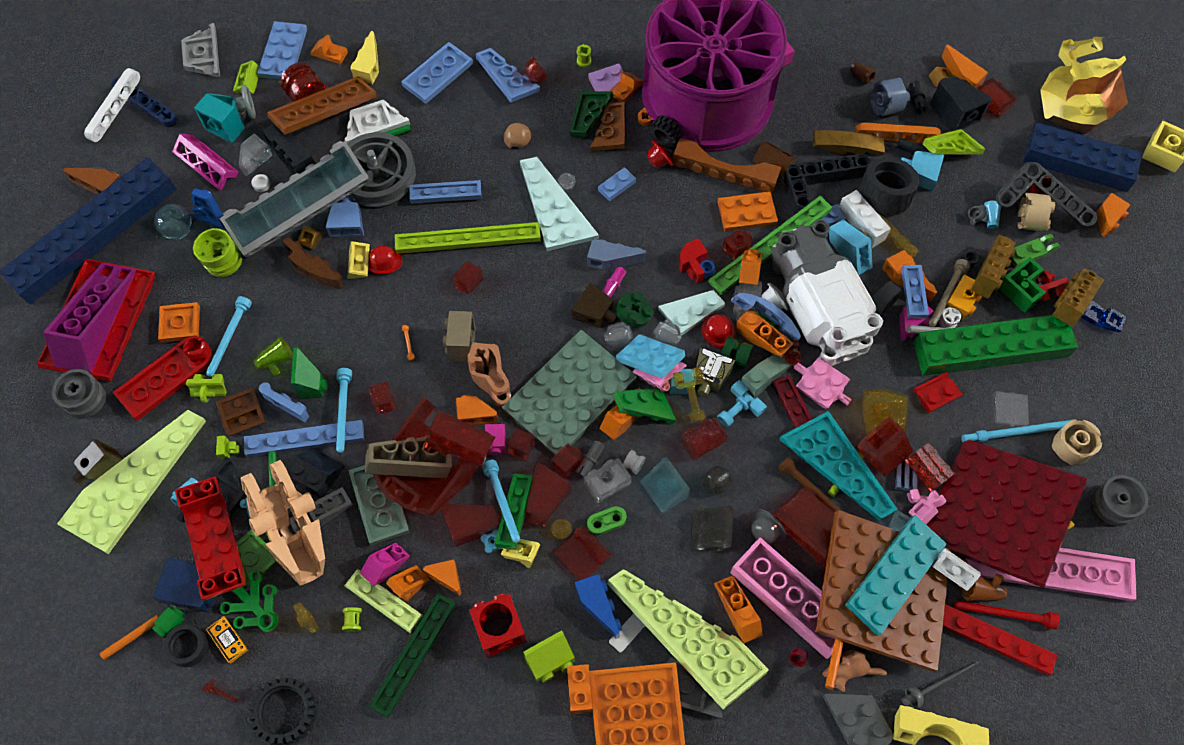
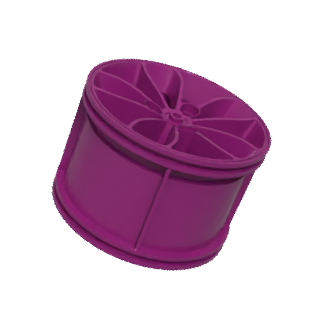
(715, 42)

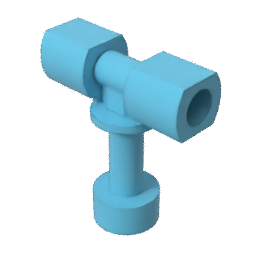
(744, 401)

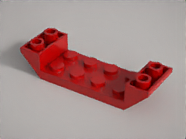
(211, 538)

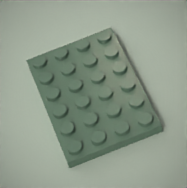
(569, 393)

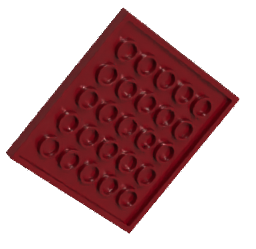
(1006, 511)

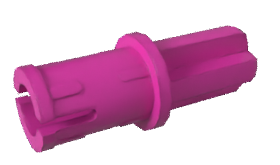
(614, 282)

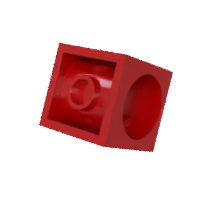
(512, 638)

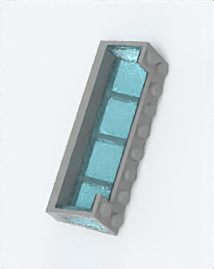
(296, 200)

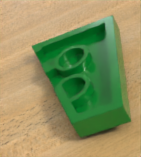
(645, 402)

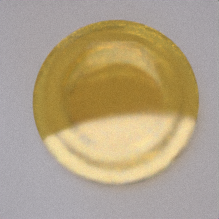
(561, 529)

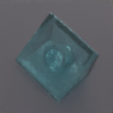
(665, 485)

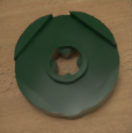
(638, 302)

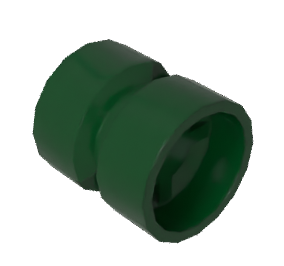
(743, 352)

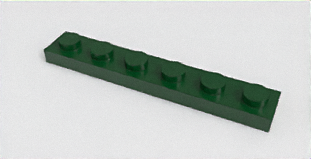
(412, 655)

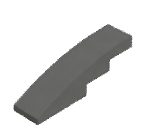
(326, 509)

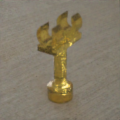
(696, 413)

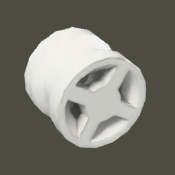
(952, 314)

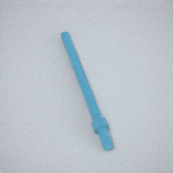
(983, 435)

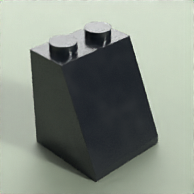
(959, 103)

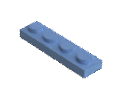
(445, 191)

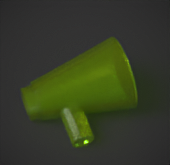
(275, 353)

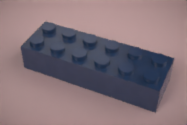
(1083, 157)

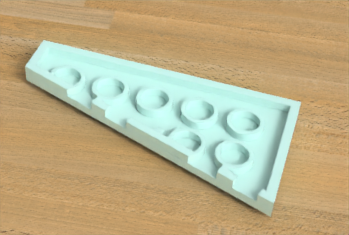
(557, 215)

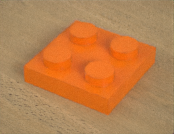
(178, 322)

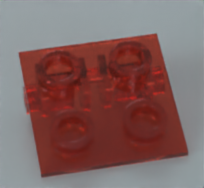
(582, 553)

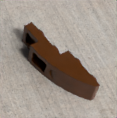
(312, 267)

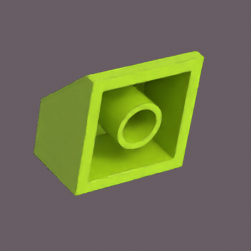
(549, 657)

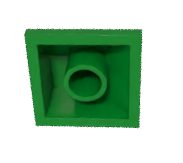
(306, 378)

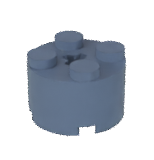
(889, 96)

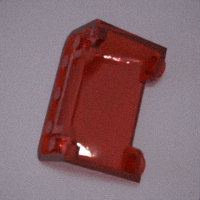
(808, 523)

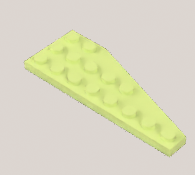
(115, 499)
(710, 655)

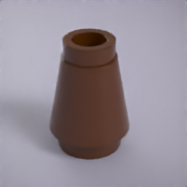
(863, 72)

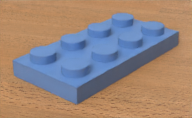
(281, 49)
(437, 72)

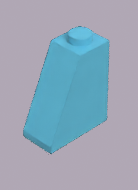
(852, 245)

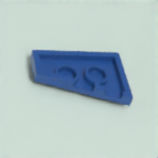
(206, 208)

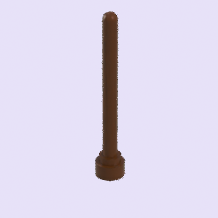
(788, 467)

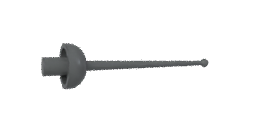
(915, 696)

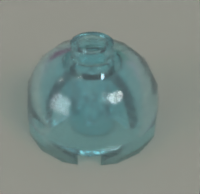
(172, 221)

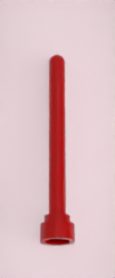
(1048, 619)

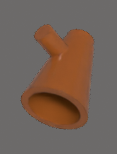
(986, 590)

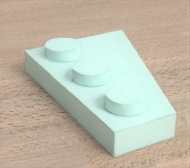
(692, 310)

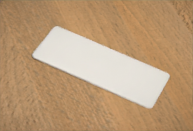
(628, 633)

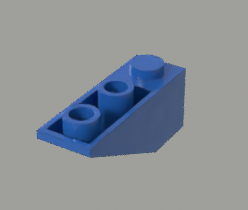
(594, 600)

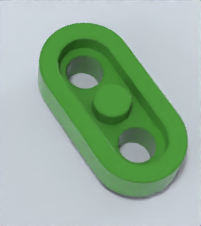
(606, 521)

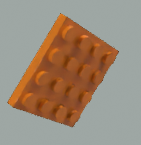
(637, 705)

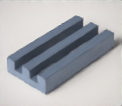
(906, 487)

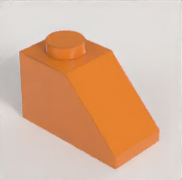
(475, 411)

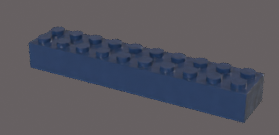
(87, 230)

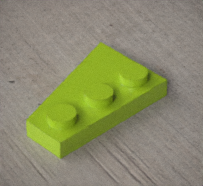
(953, 143)

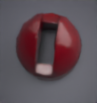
(797, 661)

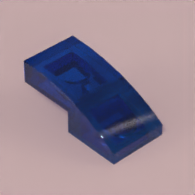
(1107, 319)

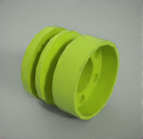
(217, 252)

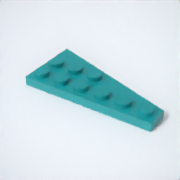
(833, 455)

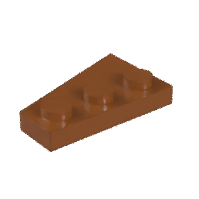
(612, 128)

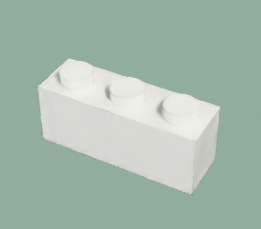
(864, 217)

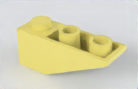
(366, 63)

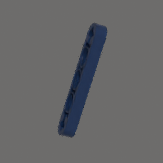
(150, 106)

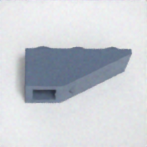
(608, 255)

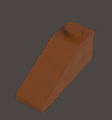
(92, 179)

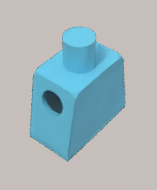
(927, 167)

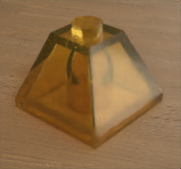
(881, 404)

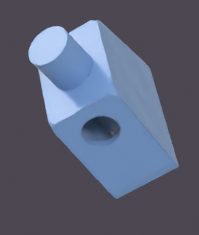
(345, 219)

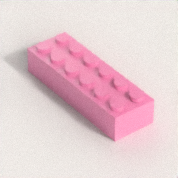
(784, 592)

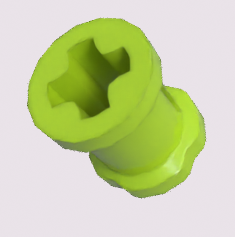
(583, 53)
(351, 620)

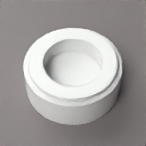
(260, 183)

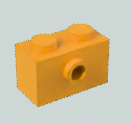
(963, 298)

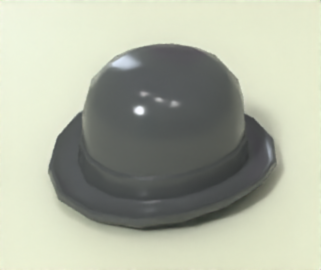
(767, 527)

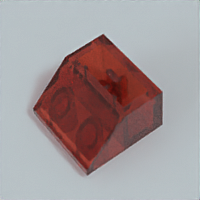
(886, 446)

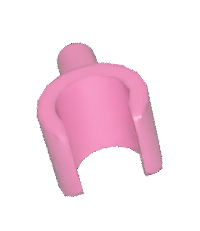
(914, 496)

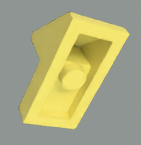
(524, 553)

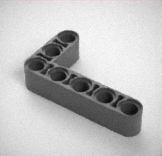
(1050, 189)

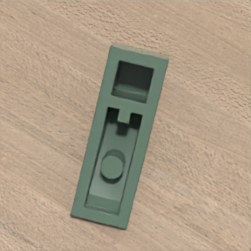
(764, 373)

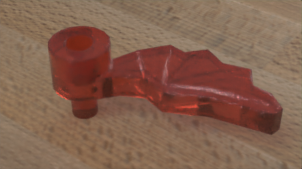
(210, 688)

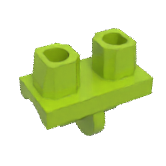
(206, 388)

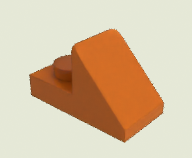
(328, 51)
(626, 87)
(408, 582)

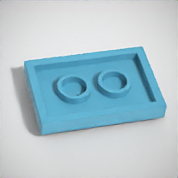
(650, 356)

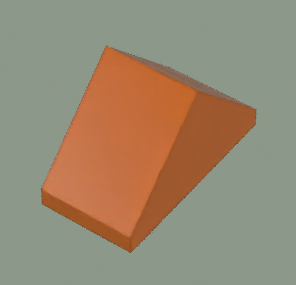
(445, 574)

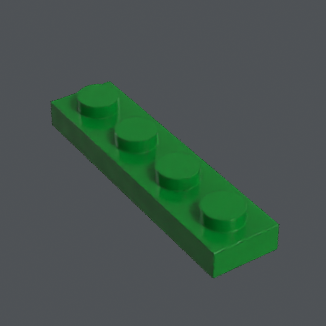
(517, 502)

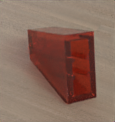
(546, 495)
(470, 521)

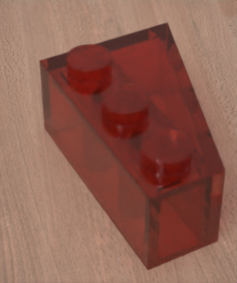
(458, 439)

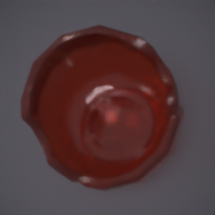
(535, 71)

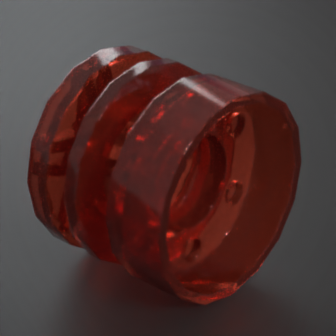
(300, 81)

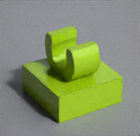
(225, 448)

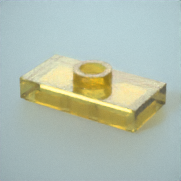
(305, 618)

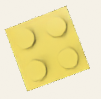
(1166, 147)

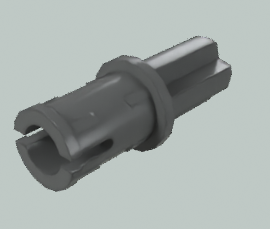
(590, 459)

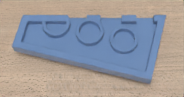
(506, 76)

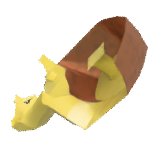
(1086, 92)

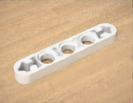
(95, 128)

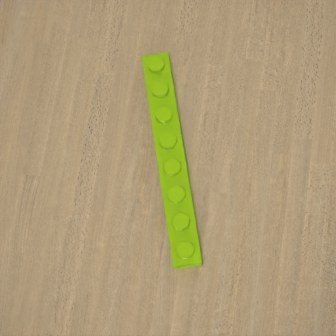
(467, 237)

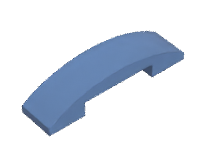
(770, 311)

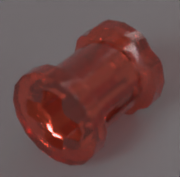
(793, 355)

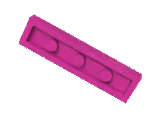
(203, 152)

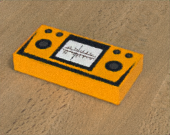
(227, 639)

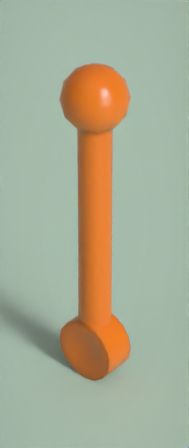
(411, 357)

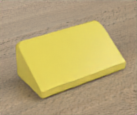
(358, 260)

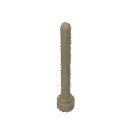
(960, 268)

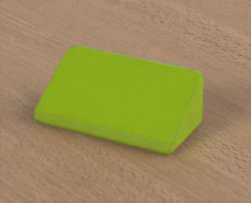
(247, 76)

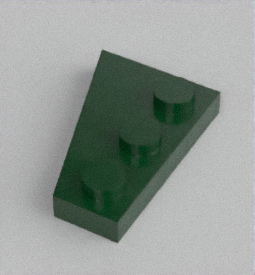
(588, 111)

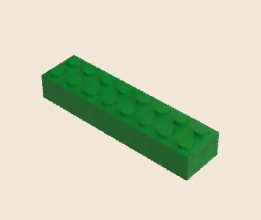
(994, 345)

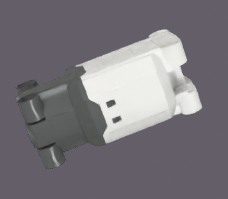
(825, 294)

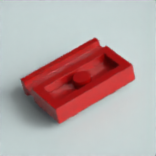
(937, 392)

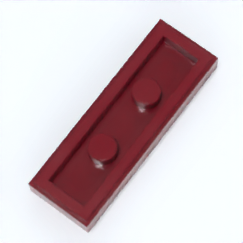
(791, 401)

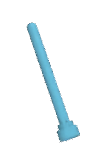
(242, 305)
(344, 377)
(491, 470)

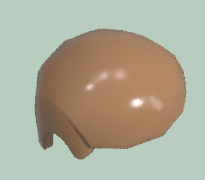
(517, 135)

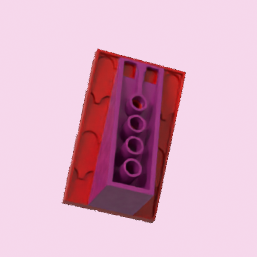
(96, 319)

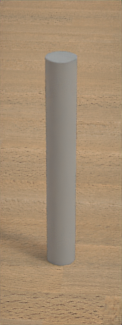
(916, 329)

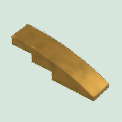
(846, 141)

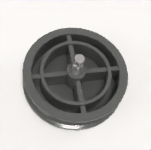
(387, 164)

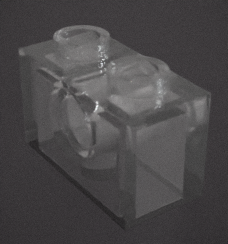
(601, 490)

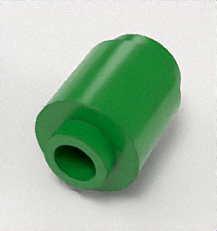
(168, 620)

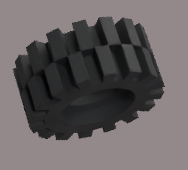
(665, 131)

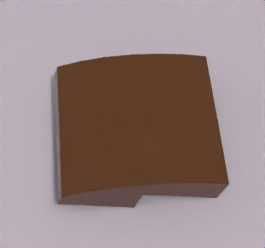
(240, 412)

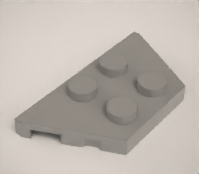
(201, 52)

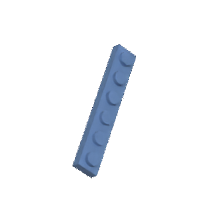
(301, 438)

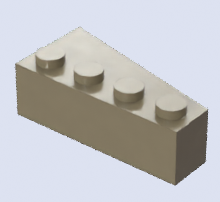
(406, 459)

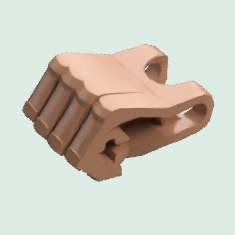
(496, 382)

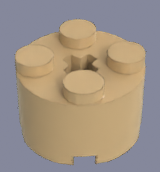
(1035, 212)
(1077, 442)

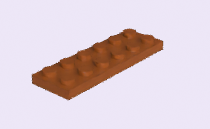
(321, 105)

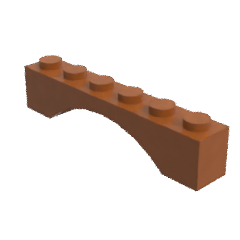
(758, 176)

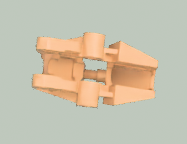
(300, 553)

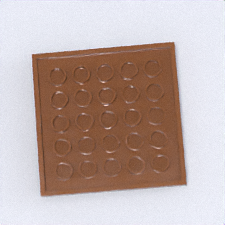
(915, 629)

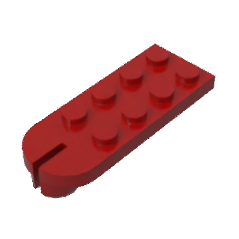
(164, 376)

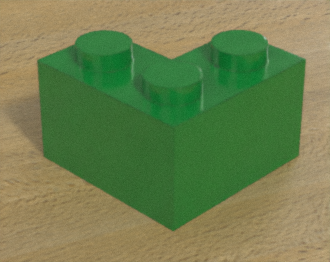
(1021, 285)

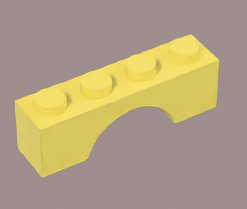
(914, 724)

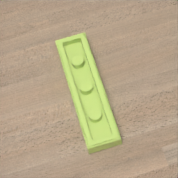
(384, 602)

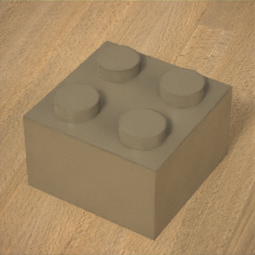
(459, 336)

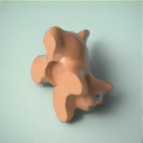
(853, 666)

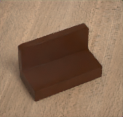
(773, 155)

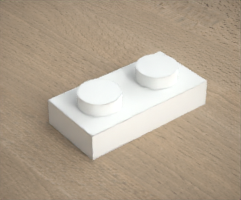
(956, 569)

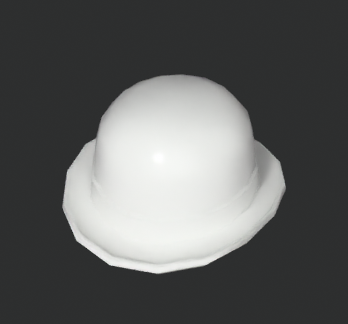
(775, 296)

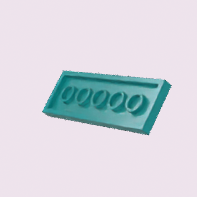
(895, 575)

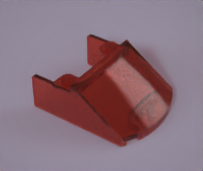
(424, 494)

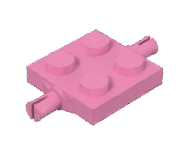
(822, 383)

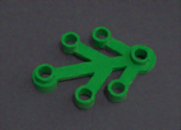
(251, 603)

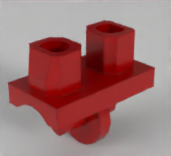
(1056, 286)

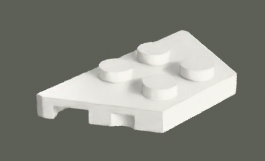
(374, 118)

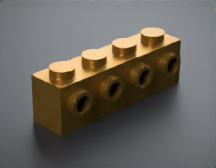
(994, 266)
(1077, 296)

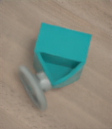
(222, 113)

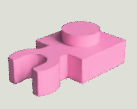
(927, 509)

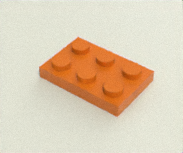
(747, 211)

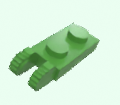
(1033, 249)

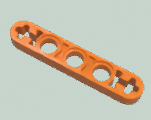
(905, 131)

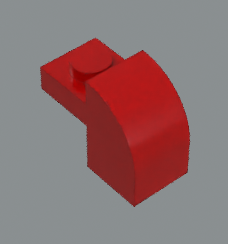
(690, 259)

